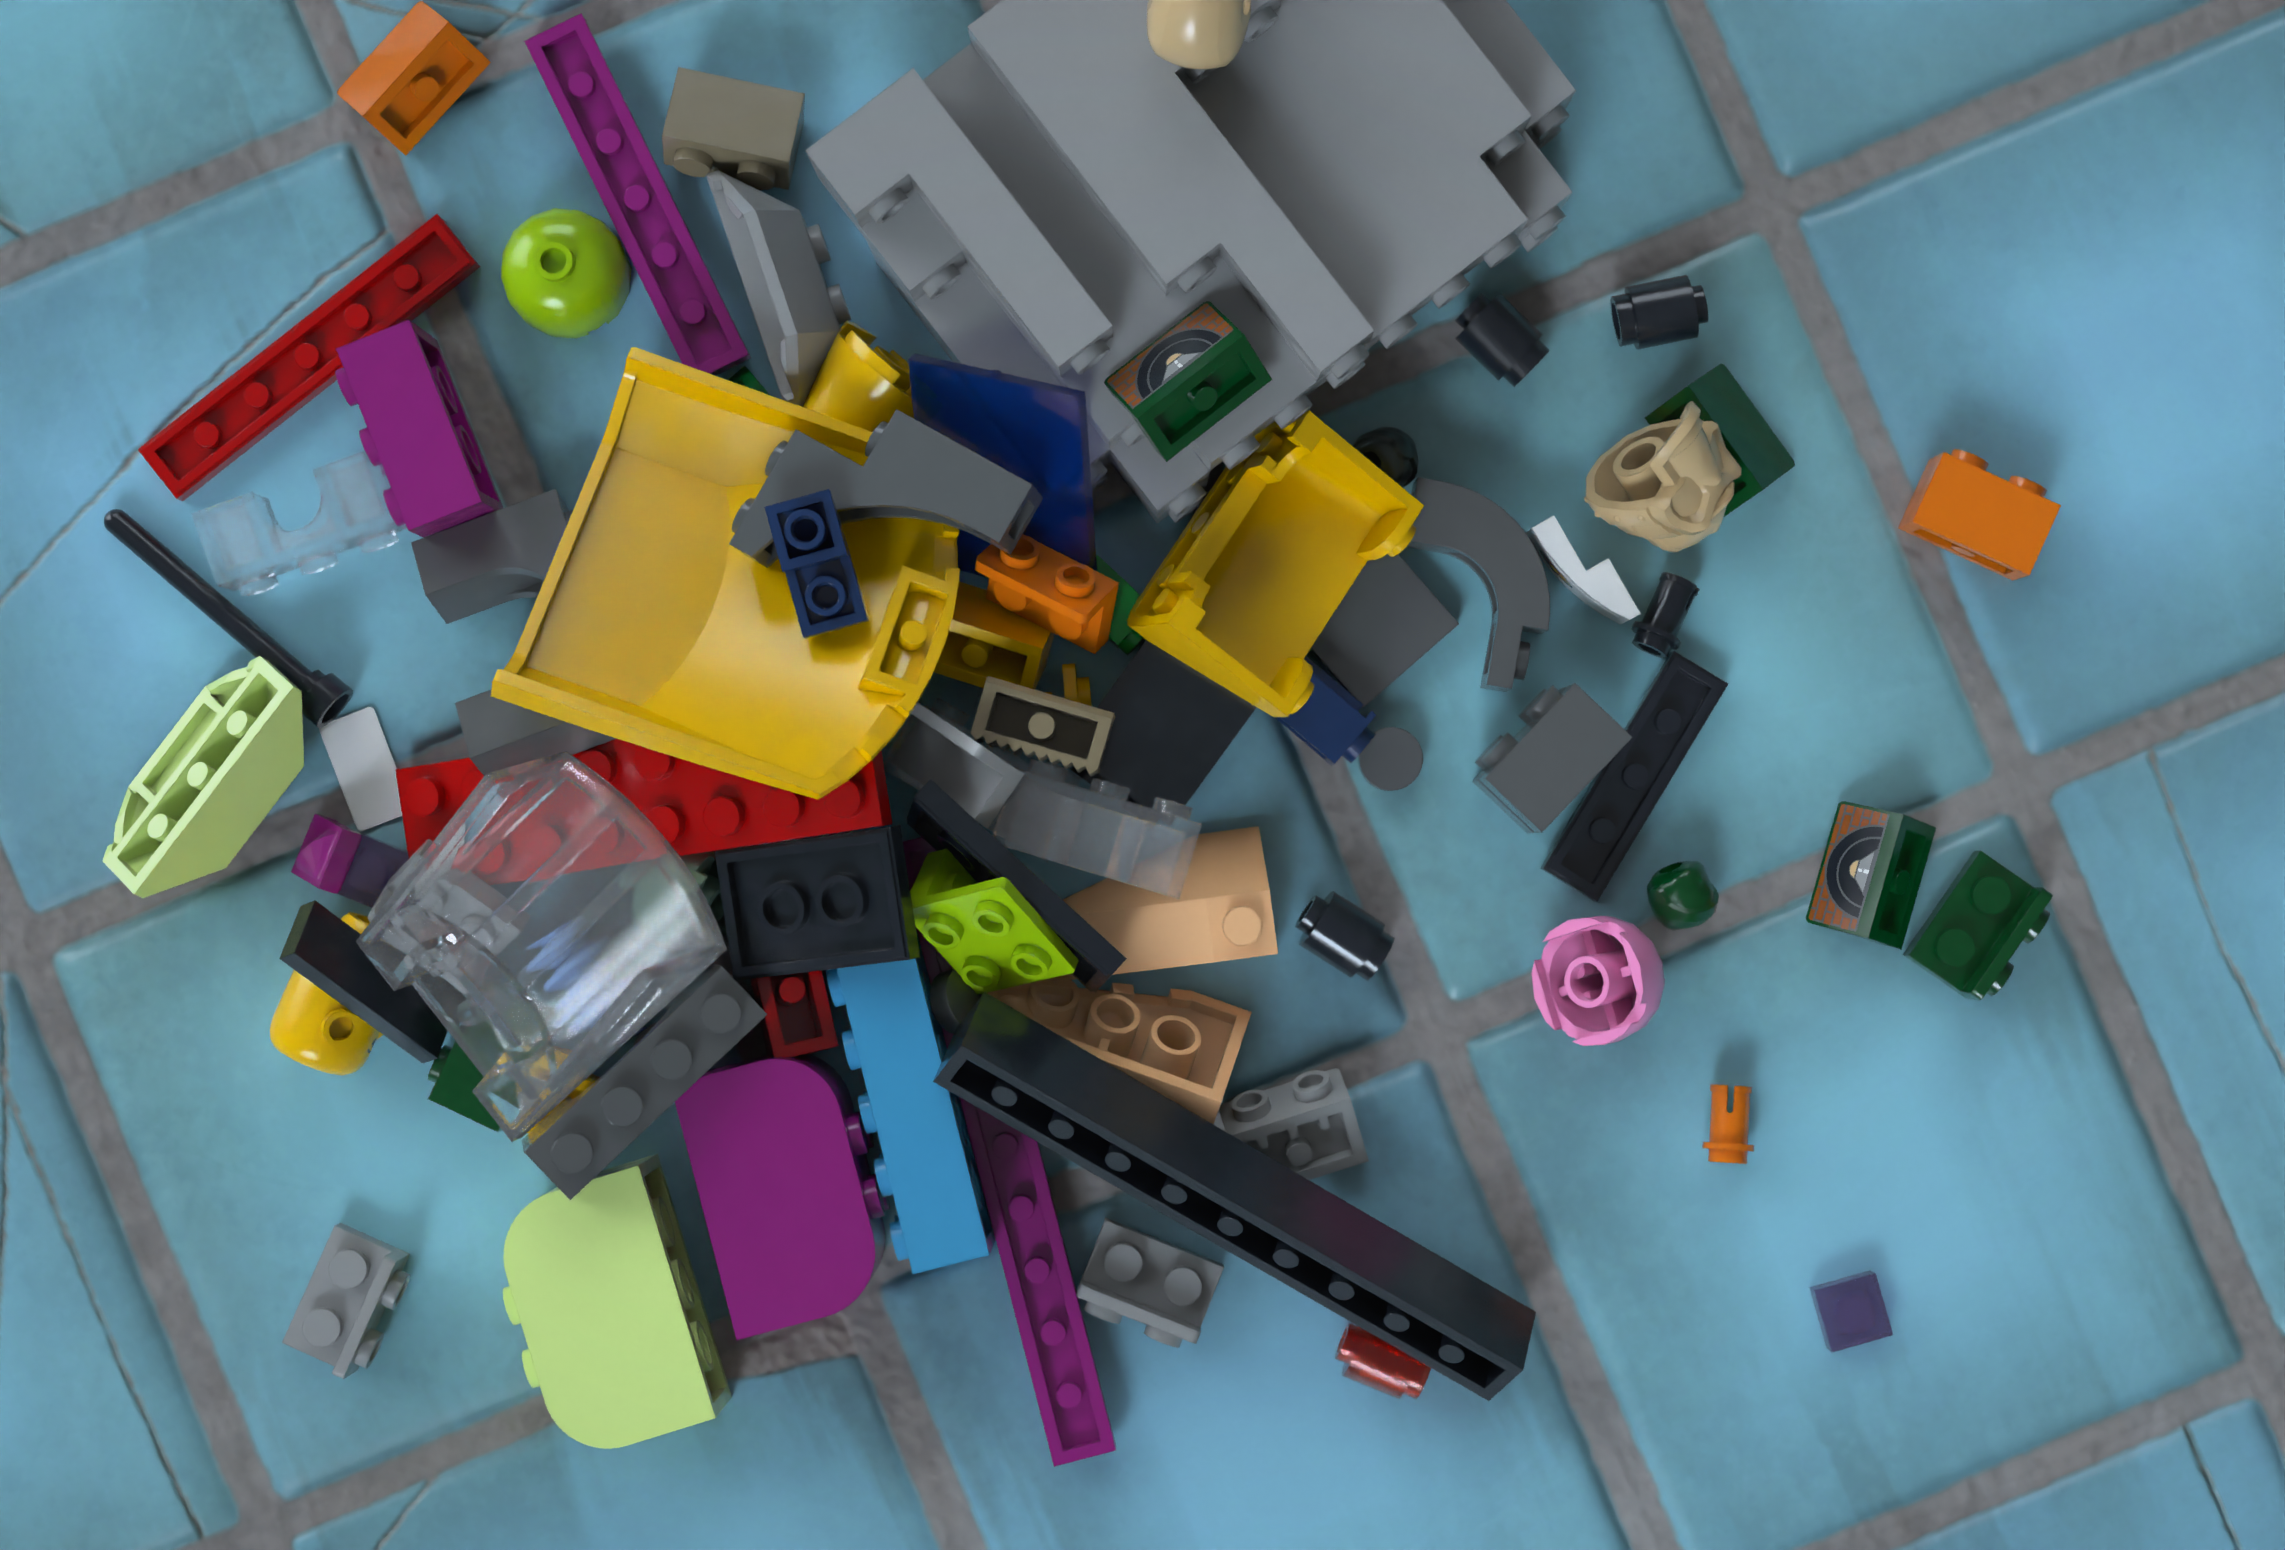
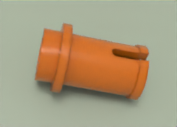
(1729, 1130)

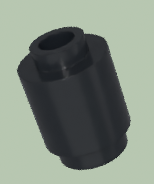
(1658, 312)
(1500, 338)
(1344, 935)

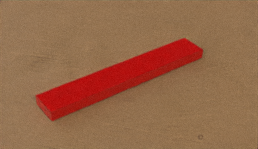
(306, 358)

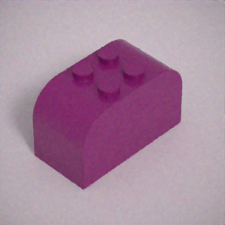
(784, 1189)

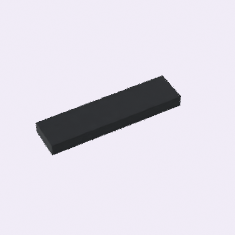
(1635, 777)

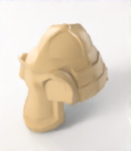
(1665, 481)

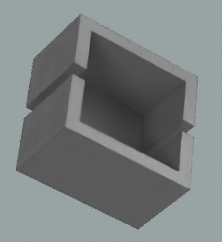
(1550, 757)

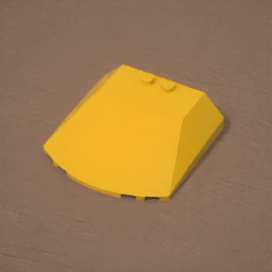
(692, 645)

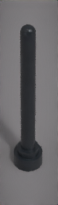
(321, 694)

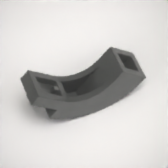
(1505, 560)

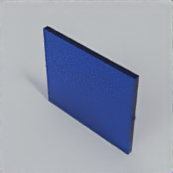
(1027, 430)

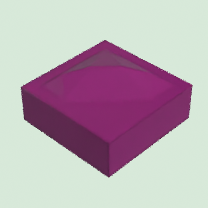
(326, 854)

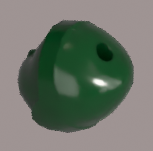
(1682, 895)

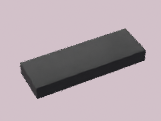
(327, 955)

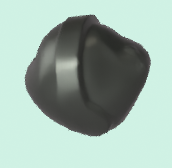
(1391, 452)

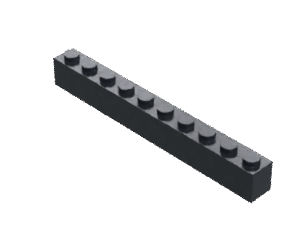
(1236, 1197)

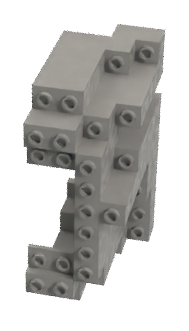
(1084, 196)

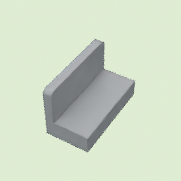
(958, 765)

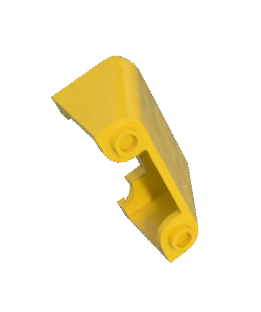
(1273, 562)

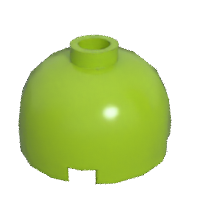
(565, 273)

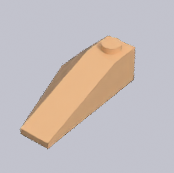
(1218, 918)

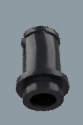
(1664, 615)

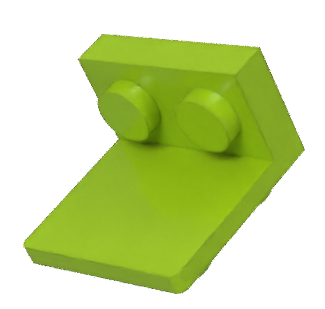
(985, 927)

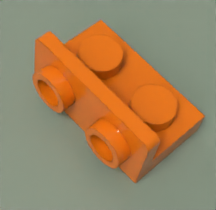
(1051, 591)

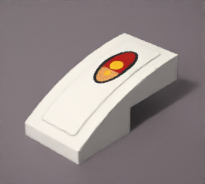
(1597, 587)

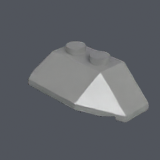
(782, 281)

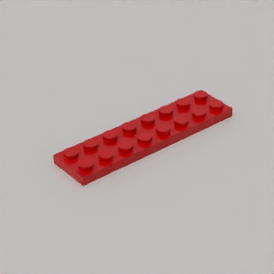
(685, 801)

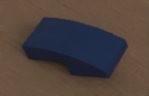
(817, 563)

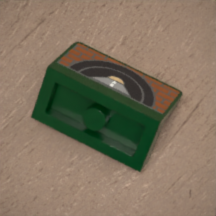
(1188, 379)
(1870, 873)

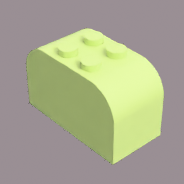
(613, 1310)

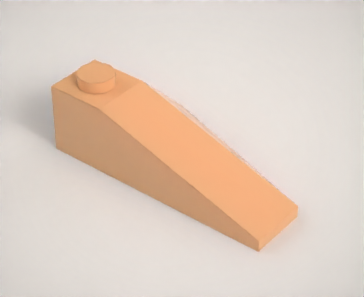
(1169, 1043)

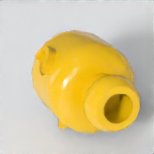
(318, 1028)

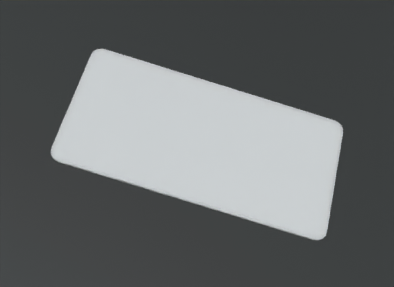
(363, 767)

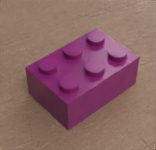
(416, 429)

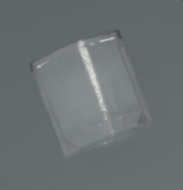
(544, 931)

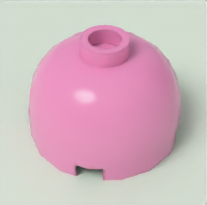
(1598, 979)

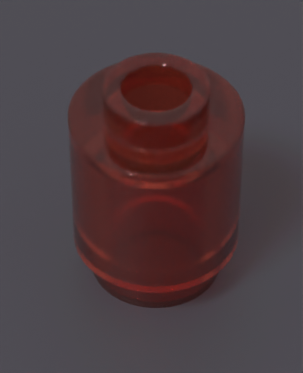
(1380, 1364)

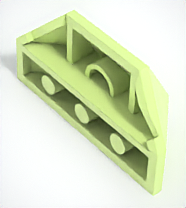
(210, 781)

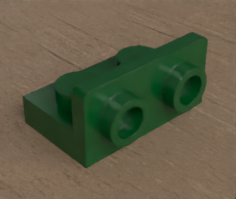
(1979, 927)

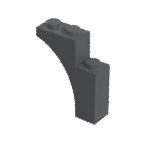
(906, 475)

